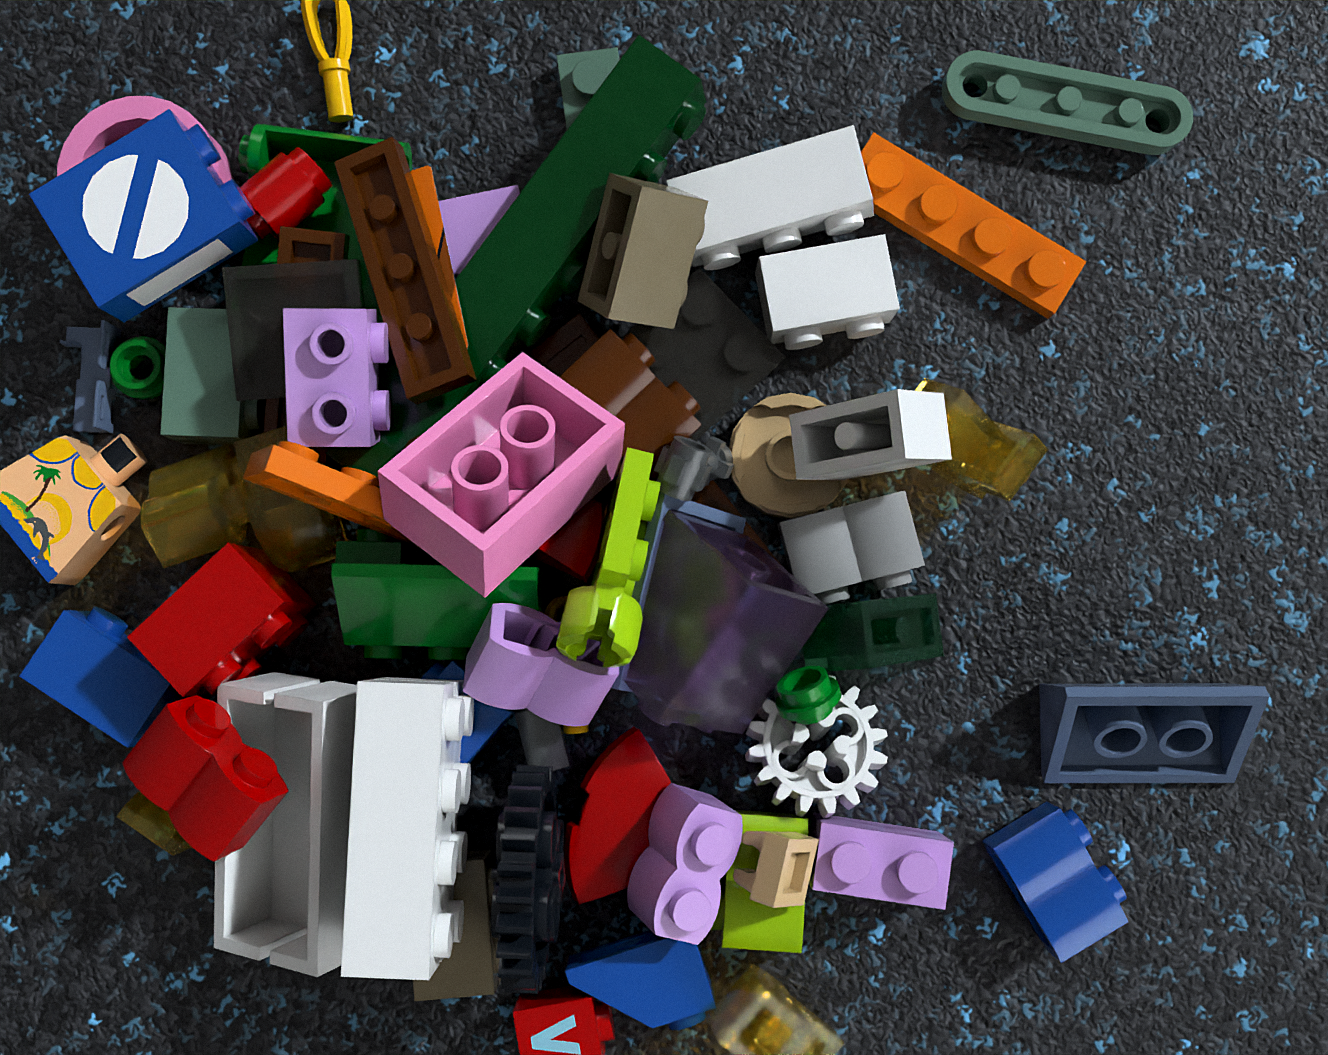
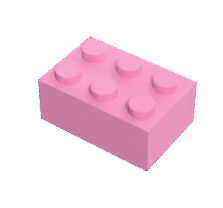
(501, 472)

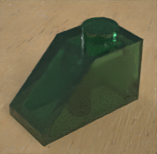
(876, 633)

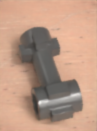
(691, 465)

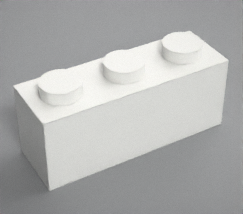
(780, 197)

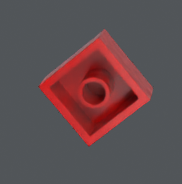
(223, 621)

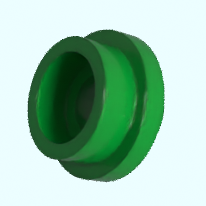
(125, 363)
(807, 695)

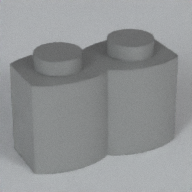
(853, 546)

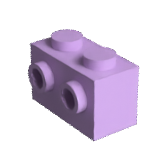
(335, 377)

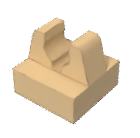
(782, 867)

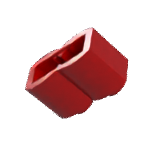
(205, 776)

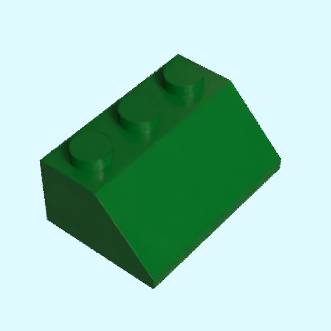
(422, 606)

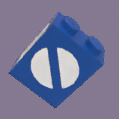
(146, 215)

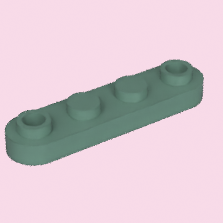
(1067, 102)

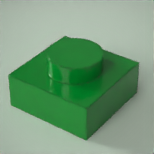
(373, 548)

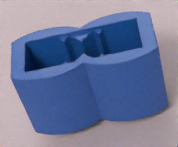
(1056, 880)

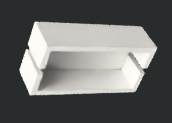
(405, 827)
(289, 880)

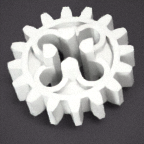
(808, 784)

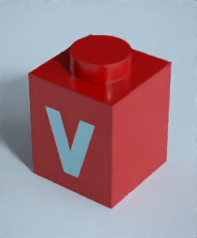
(562, 1023)

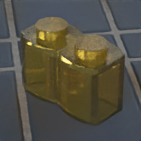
(195, 506)

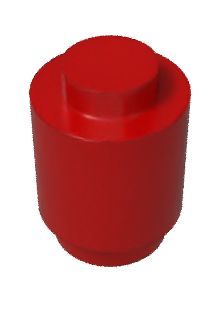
(285, 192)

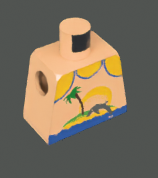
(69, 504)

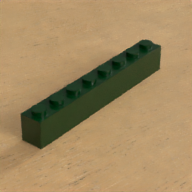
(549, 230)

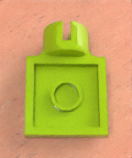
(606, 606)

